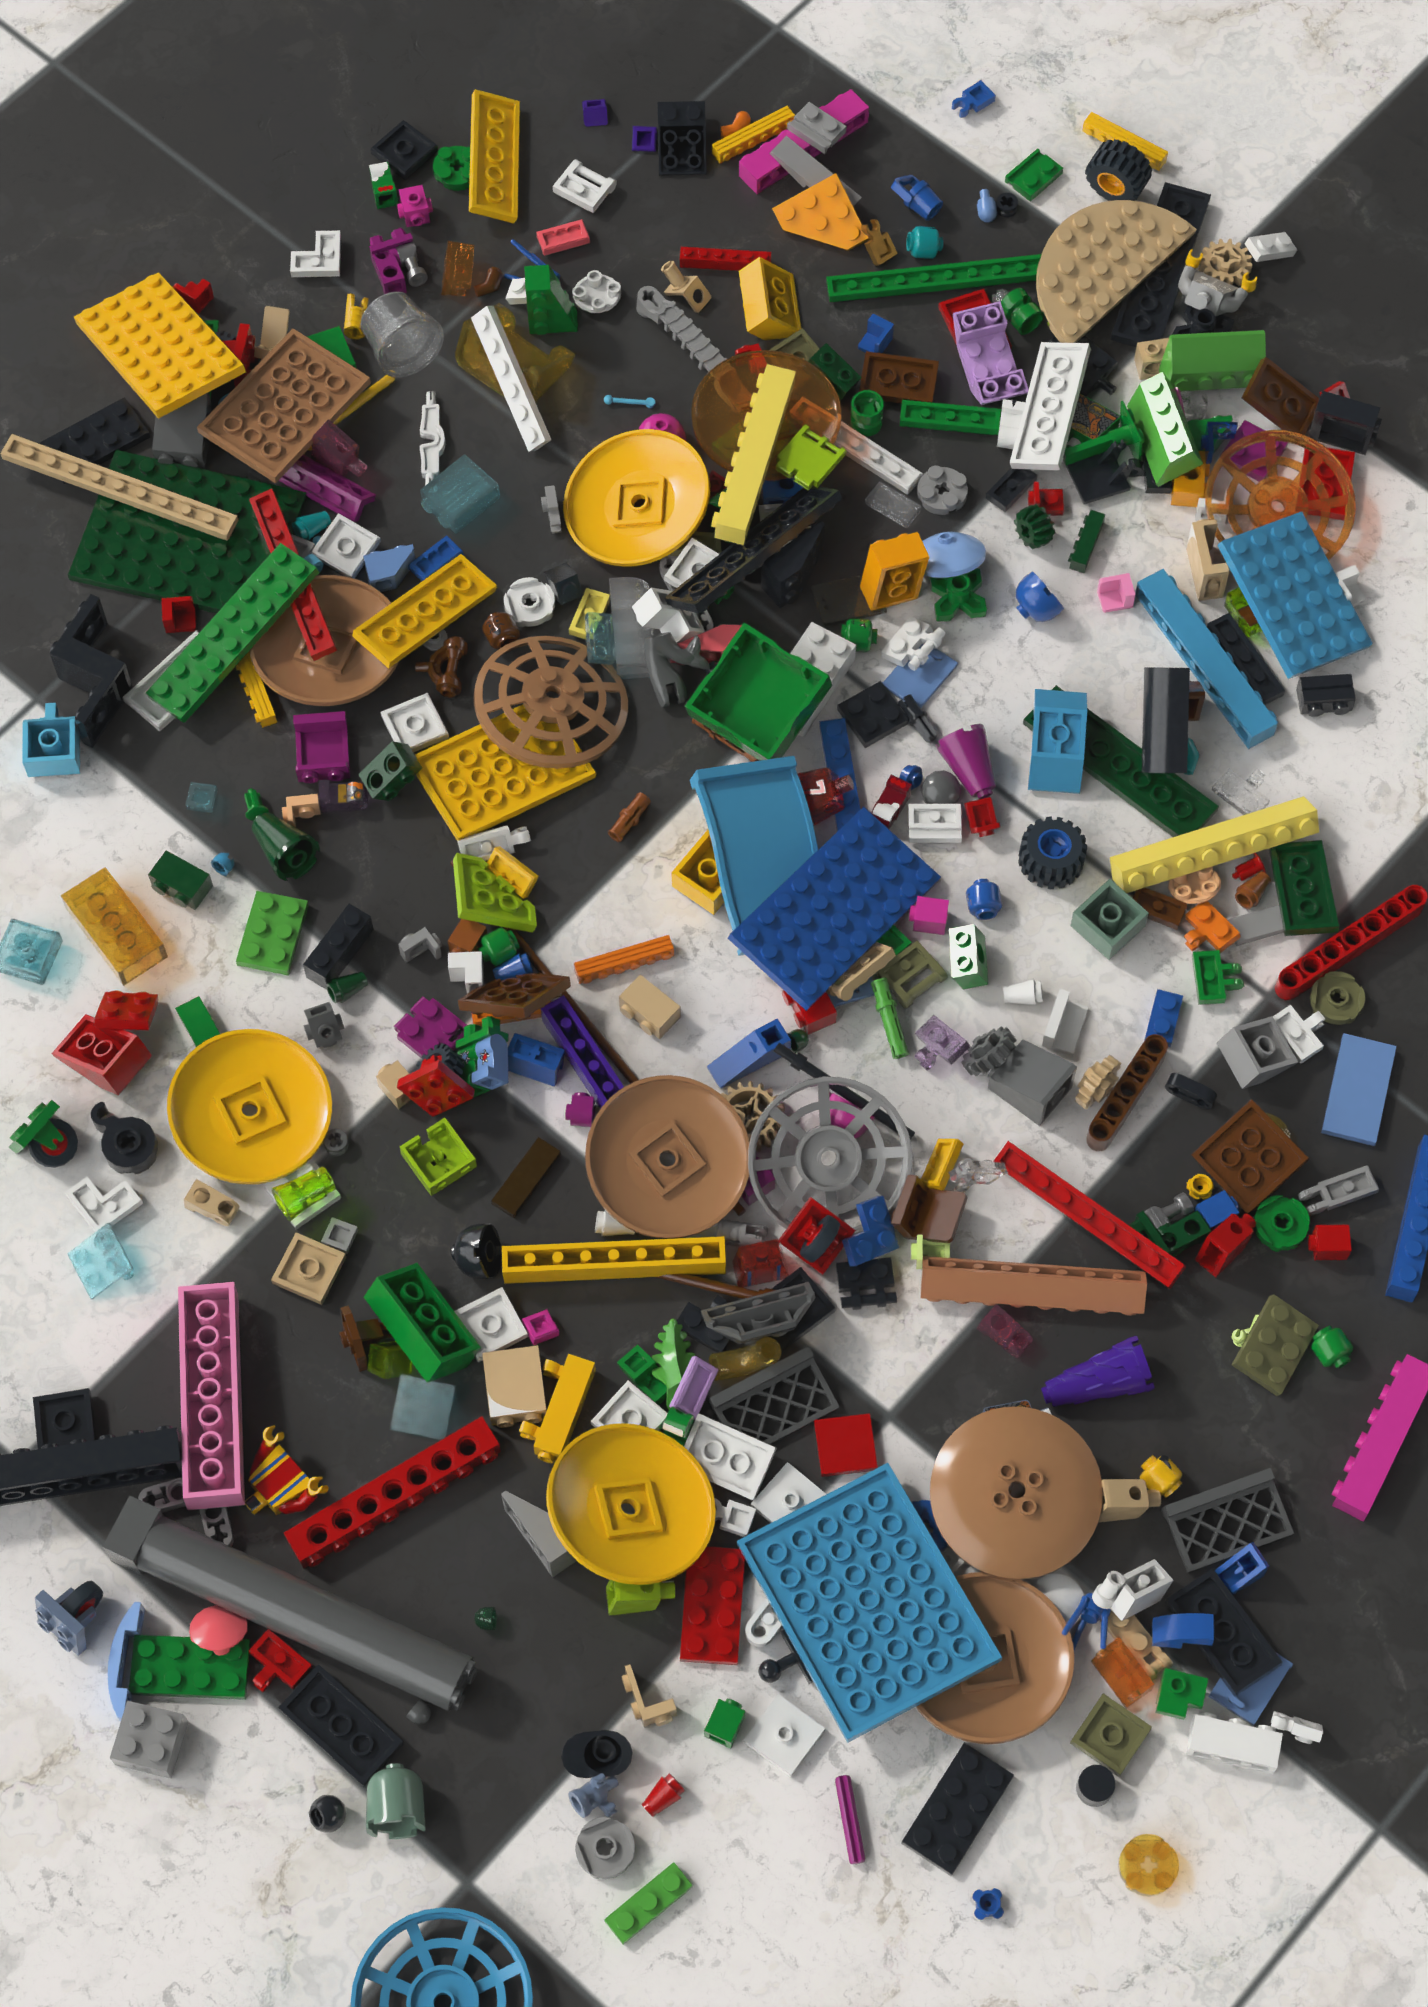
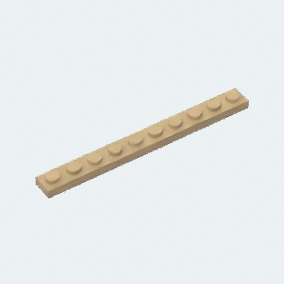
(119, 487)

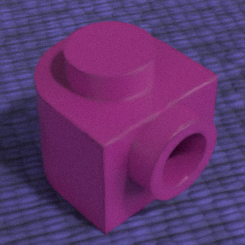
(581, 1110)

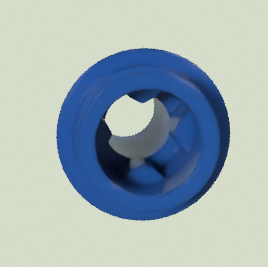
(515, 966)

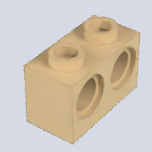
(1149, 357)

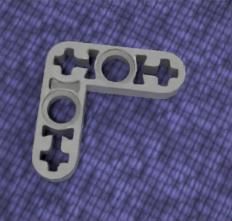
(169, 1486)

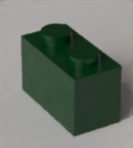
(180, 880)

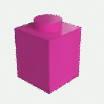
(929, 915)

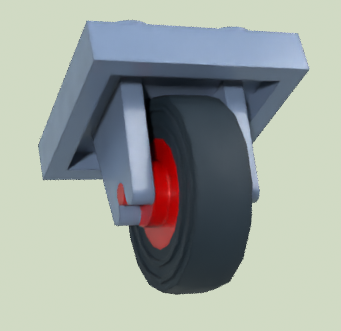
(69, 1614)

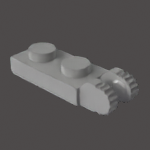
(1341, 1190)

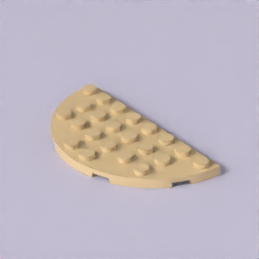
(1101, 259)

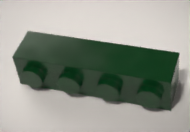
(1087, 541)

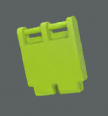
(808, 458)

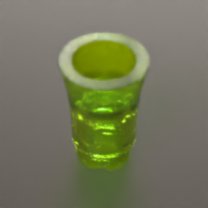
(303, 1192)

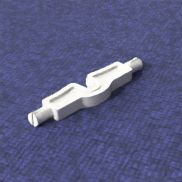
(431, 429)

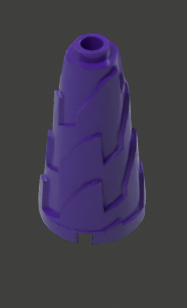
(1105, 1375)

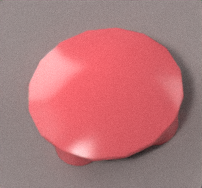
(217, 1629)

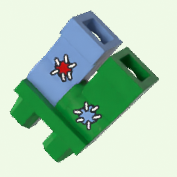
(484, 1055)

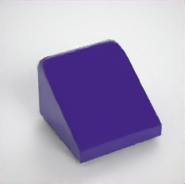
(595, 112)
(644, 138)

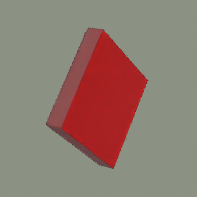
(845, 1445)

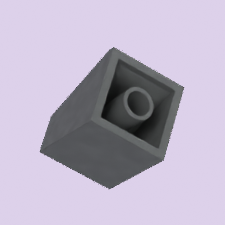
(177, 434)
(1032, 1080)

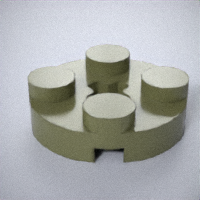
(1349, 990)

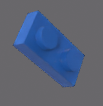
(1164, 1015)

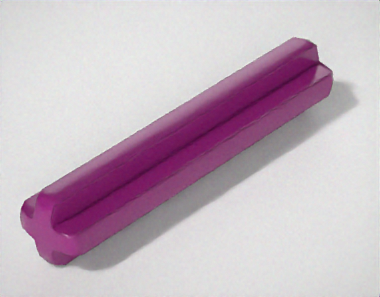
(850, 1819)

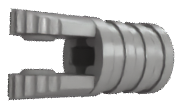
(741, 1233)

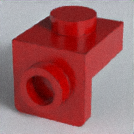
(981, 817)

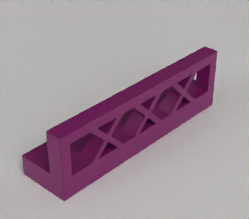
(328, 488)

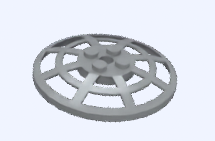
(825, 1138)

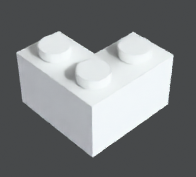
(656, 614)

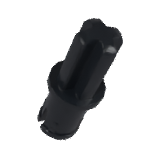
(918, 718)

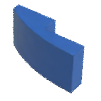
(1177, 1629)

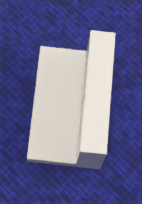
(1064, 1024)

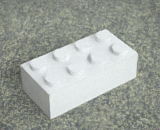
(827, 653)

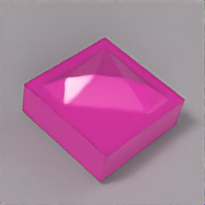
(540, 1327)

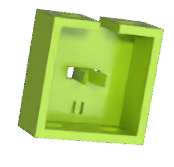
(446, 1171)

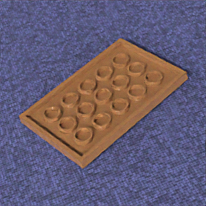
(283, 404)

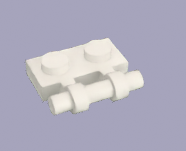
(908, 639)

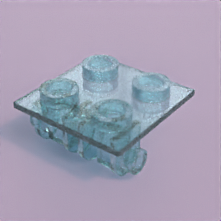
(101, 1261)
(423, 1407)

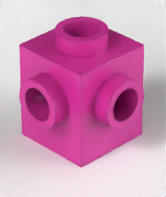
(414, 206)

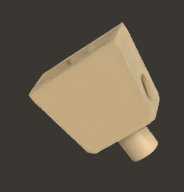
(1126, 1499)

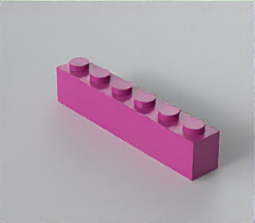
(761, 170)
(1383, 1439)

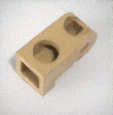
(210, 1203)

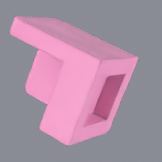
(1116, 592)

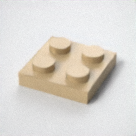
(308, 1268)

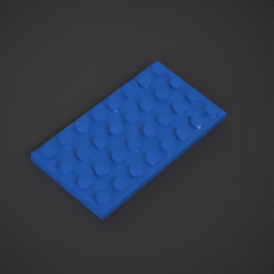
(834, 908)

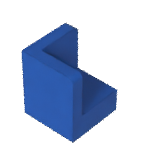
(878, 335)

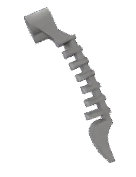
(654, 306)

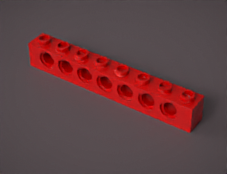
(376, 1491)

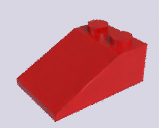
(103, 1055)

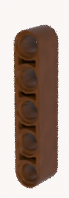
(1124, 1104)

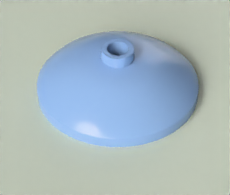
(953, 554)

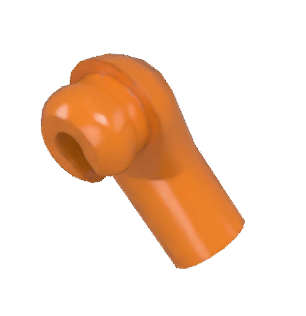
(742, 120)

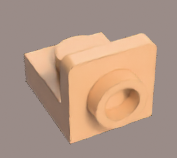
(300, 806)

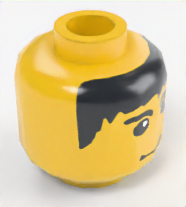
(1161, 1475)

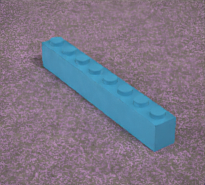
(1206, 658)

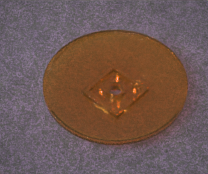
(726, 396)

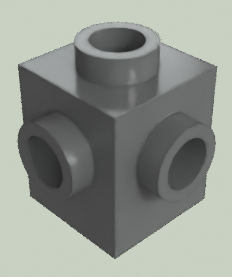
(323, 1025)

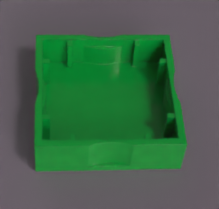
(758, 695)

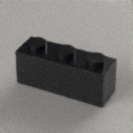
(338, 946)

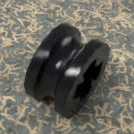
(1007, 198)

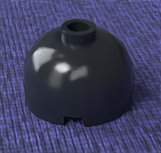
(476, 1251)

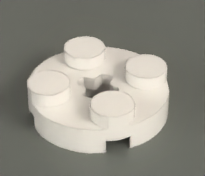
(529, 615)

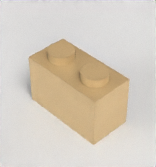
(649, 1007)

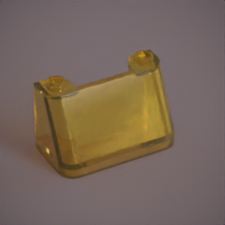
(537, 367)

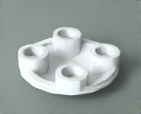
(596, 292)
(1062, 1592)

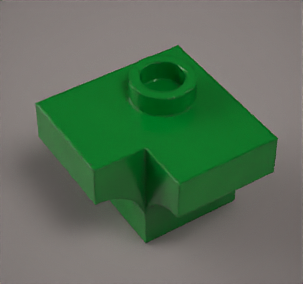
(1178, 1692)

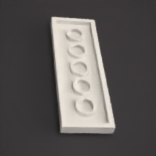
(1050, 406)

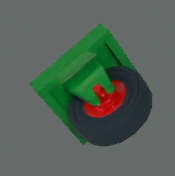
(49, 1140)

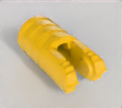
(353, 317)

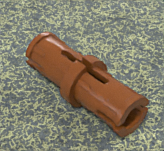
(629, 817)

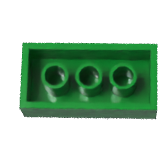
(422, 1322)

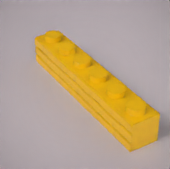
(1105, 130)
(752, 134)
(256, 691)

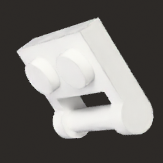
(580, 190)

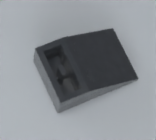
(681, 138)

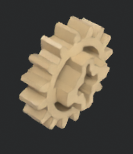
(1226, 261)
(1098, 1082)

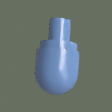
(986, 206)

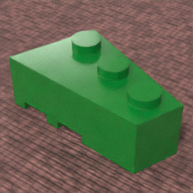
(548, 303)

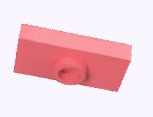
(563, 237)

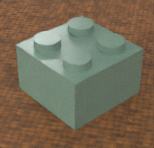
(1109, 919)

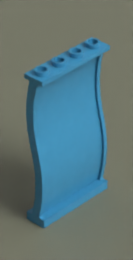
(756, 829)

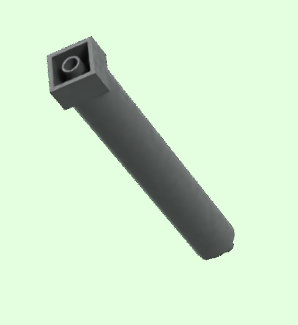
(289, 1605)

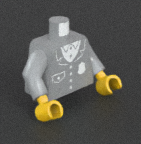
(1209, 292)

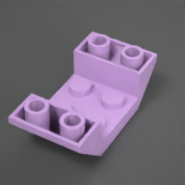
(987, 354)

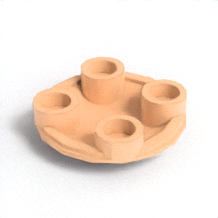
(1196, 886)

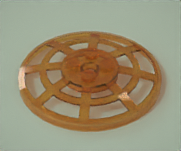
(1282, 489)

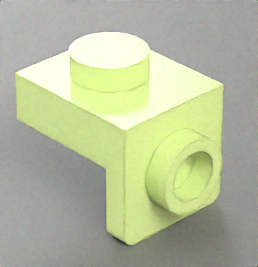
(928, 1248)

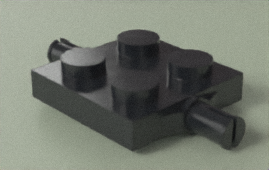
(1097, 369)

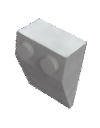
(538, 1532)

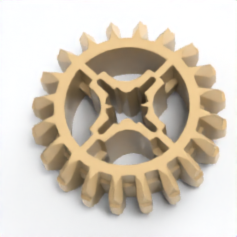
(754, 1096)

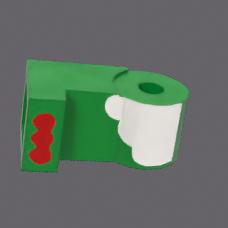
(383, 184)
(678, 1425)

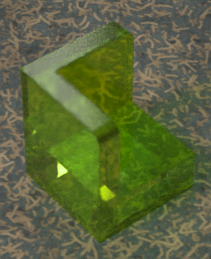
(388, 1360)

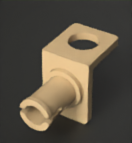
(685, 286)

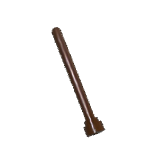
(714, 1286)

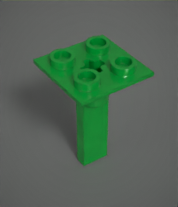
(1126, 431)

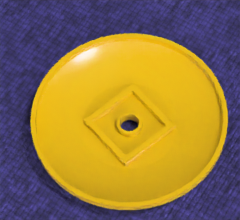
(631, 468)
(243, 1071)
(639, 1469)

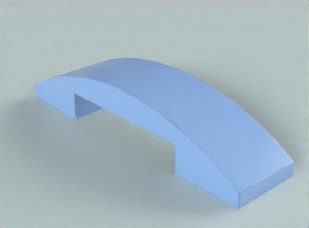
(129, 1626)

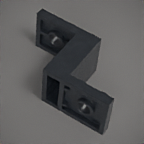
(90, 670)

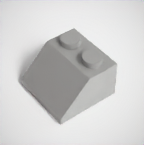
(1256, 1051)

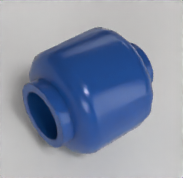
(984, 899)

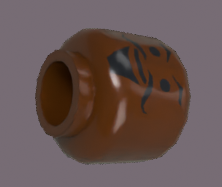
(500, 629)

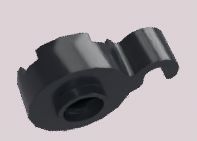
(121, 1132)

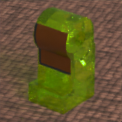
(1241, 612)

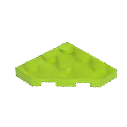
(489, 898)

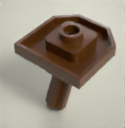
(360, 1335)

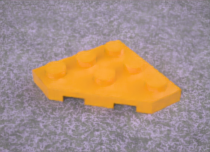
(823, 215)

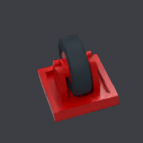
(816, 1235)

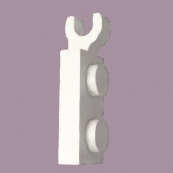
(483, 843)

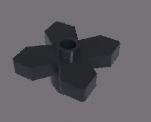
(1203, 322)

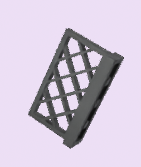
(768, 1378)
(1211, 1500)

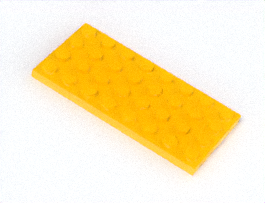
(159, 345)

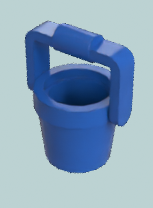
(920, 198)

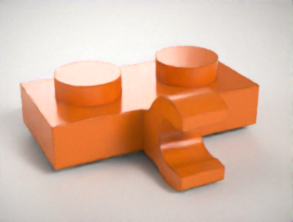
(1209, 926)

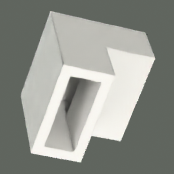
(467, 968)

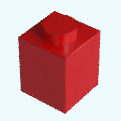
(1330, 1242)

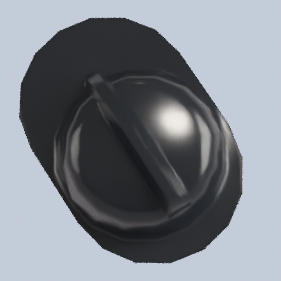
(596, 1753)

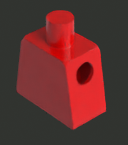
(1225, 1243)

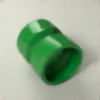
(1022, 312)
(867, 412)

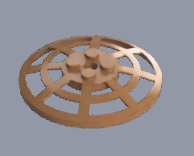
(549, 709)

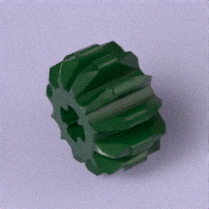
(1034, 526)

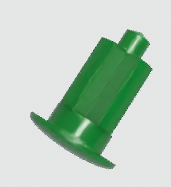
(254, 804)

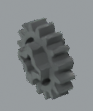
(988, 1051)

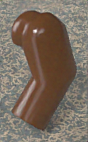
(491, 283)

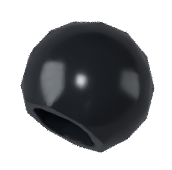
(327, 1813)

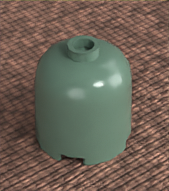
(395, 1803)

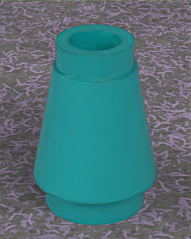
(310, 525)

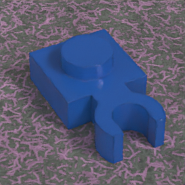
(975, 97)

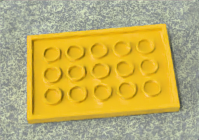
(483, 786)

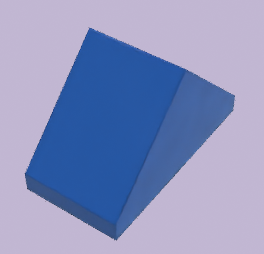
(1243, 1568)

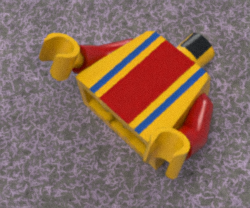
(280, 1480)

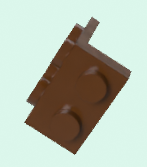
(928, 1211)

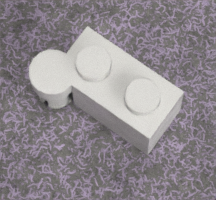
(1132, 1591)

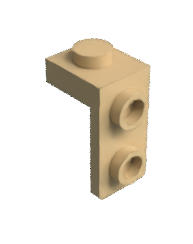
(273, 330)
(658, 1713)

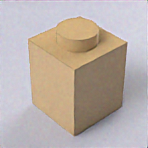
(387, 1082)

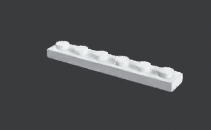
(511, 378)

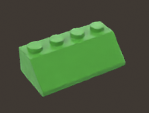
(1213, 359)
(1166, 433)

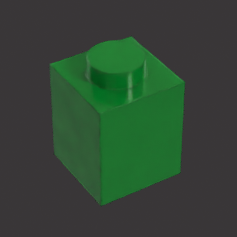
(725, 1722)

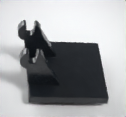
(1101, 474)

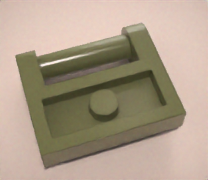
(908, 966)

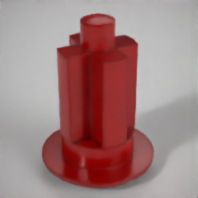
(1249, 868)

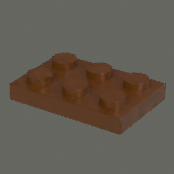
(899, 377)
(1280, 398)

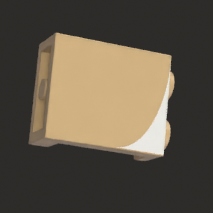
(1208, 578)
(514, 1386)

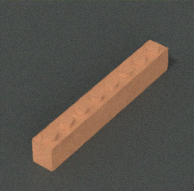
(1033, 1285)

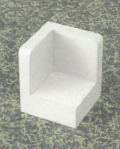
(1348, 582)

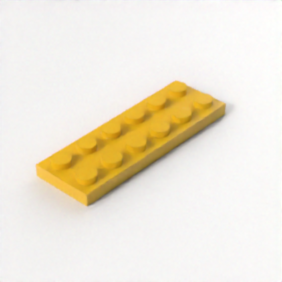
(494, 156)
(424, 611)

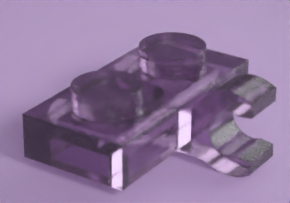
(939, 1041)

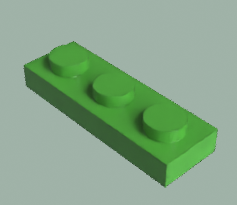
(648, 1903)

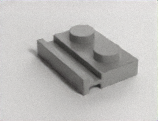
(816, 127)

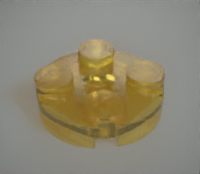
(1136, 1877)

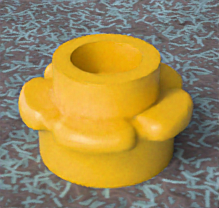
(1200, 1180)

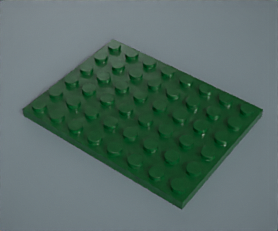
(164, 559)

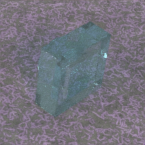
(201, 797)

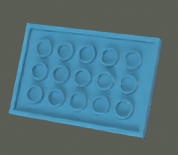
(1294, 594)

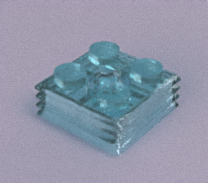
(20, 938)

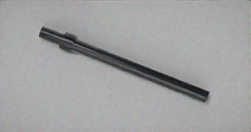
(800, 1062)

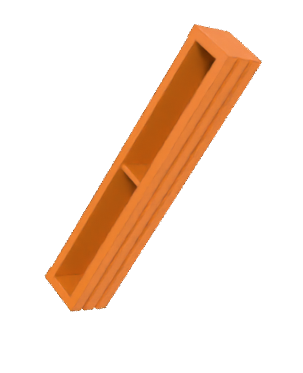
(624, 959)

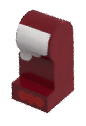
(892, 800)

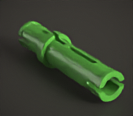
(887, 1008)

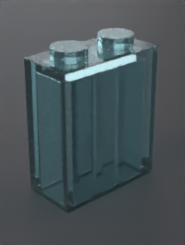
(459, 494)

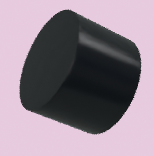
(1095, 1785)

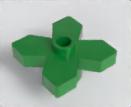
(958, 593)

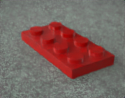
(713, 1607)

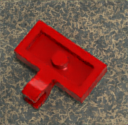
(279, 1661)

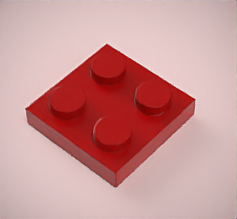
(126, 1010)

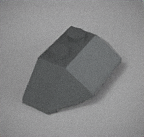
(760, 1315)

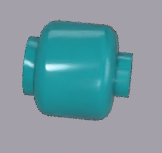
(924, 242)

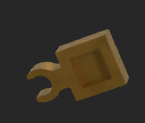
(879, 245)

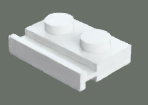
(934, 823)

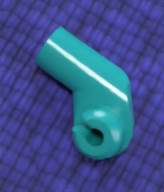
(1192, 758)

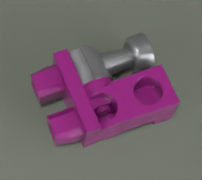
(391, 256)

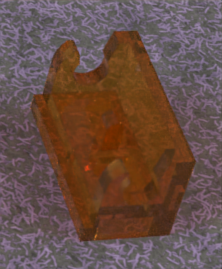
(457, 268)
(1122, 1672)

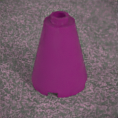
(969, 759)

